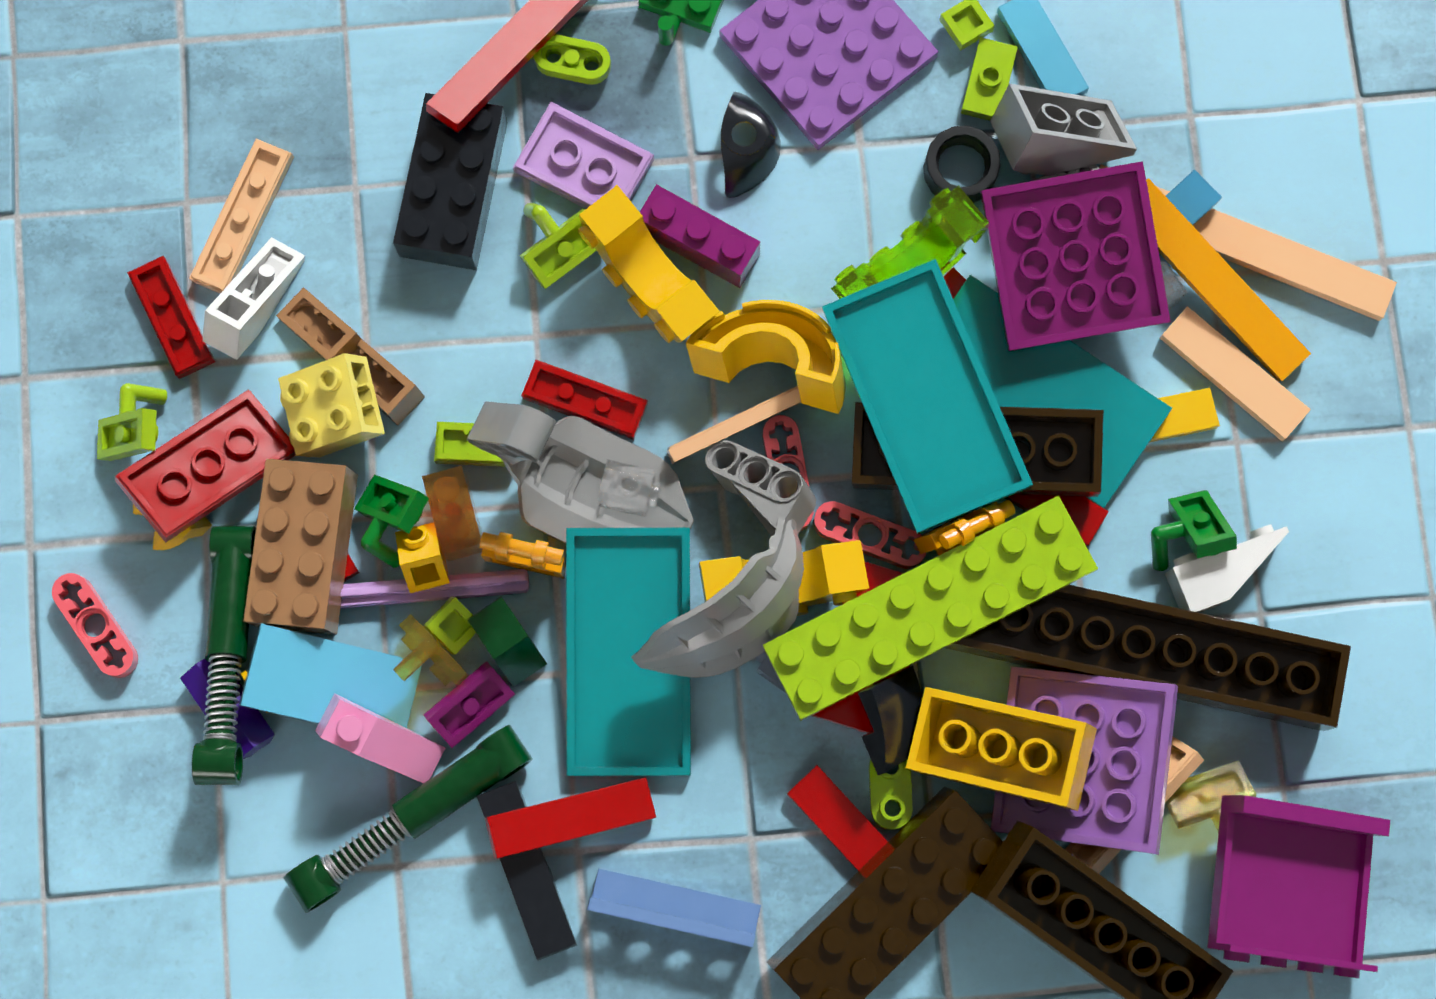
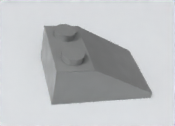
(1058, 130)

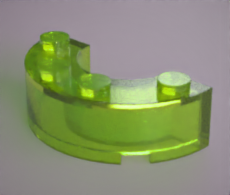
(938, 236)

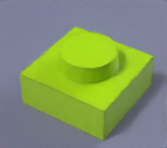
(966, 23)
(451, 625)

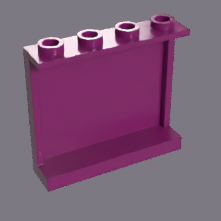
(1292, 884)

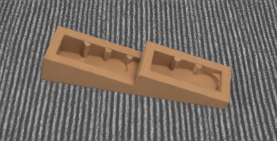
(332, 337)

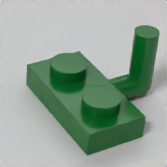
(695, 13)
(390, 506)
(1197, 521)

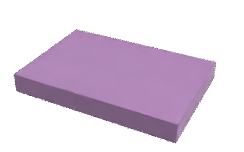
(580, 158)

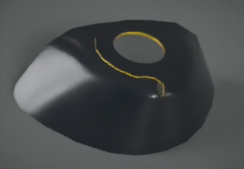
(749, 164)

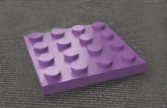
(828, 57)
(1127, 763)

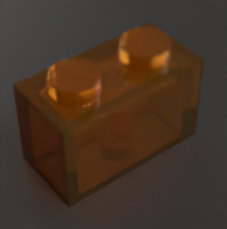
(453, 513)

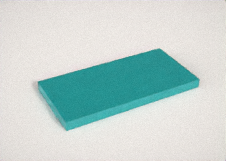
(1062, 378)
(927, 396)
(617, 595)

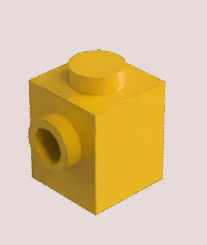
(421, 558)

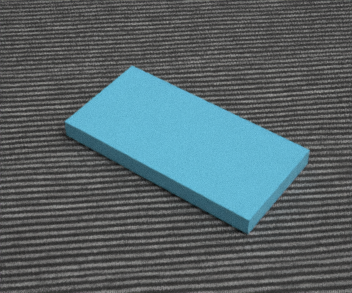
(301, 672)

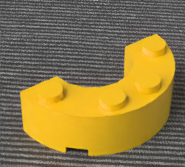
(643, 269)
(776, 334)
(829, 574)

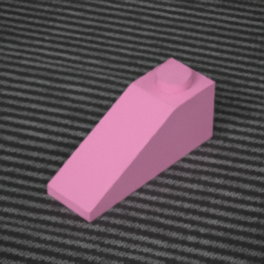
(379, 739)

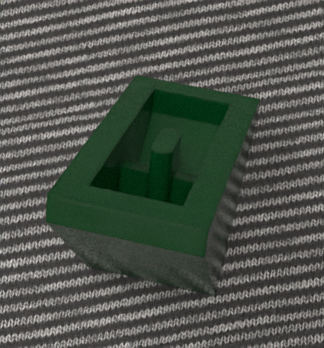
(507, 641)

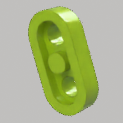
(574, 56)
(890, 787)

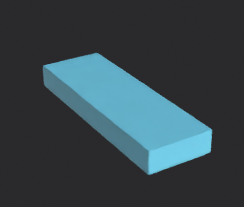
(1041, 47)

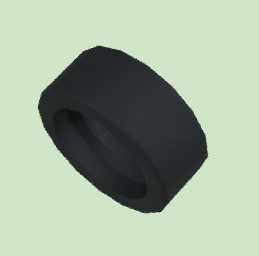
(969, 137)

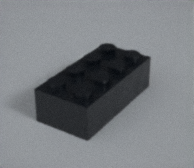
(450, 188)

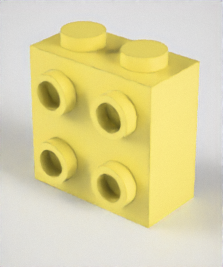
(331, 405)

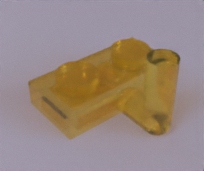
(424, 647)
(1202, 794)

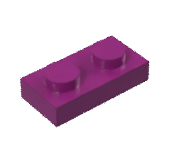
(469, 704)

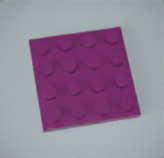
(1075, 256)

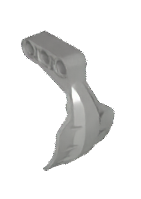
(563, 467)
(763, 595)

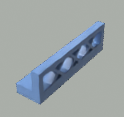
(674, 907)

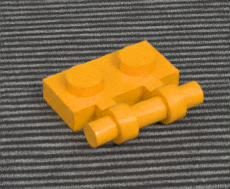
(965, 528)
(523, 555)

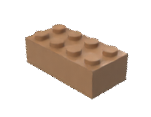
(301, 546)

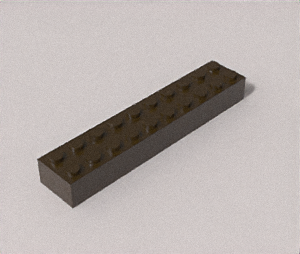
(1205, 655)

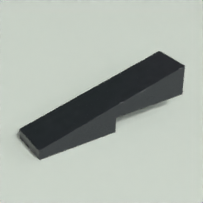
(531, 882)

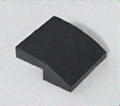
(893, 713)

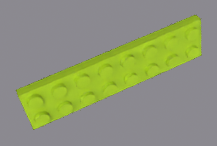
(929, 608)

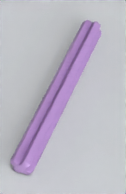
(460, 586)

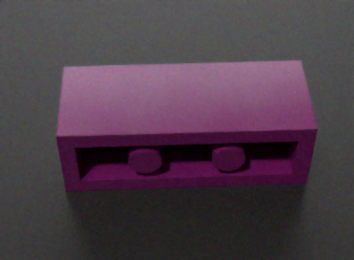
(700, 236)

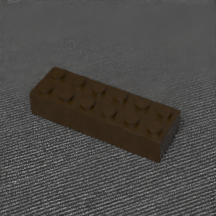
(1055, 444)
(889, 903)
(1094, 922)

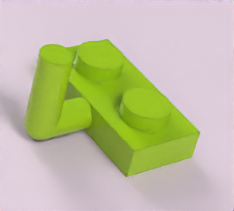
(558, 250)
(131, 430)

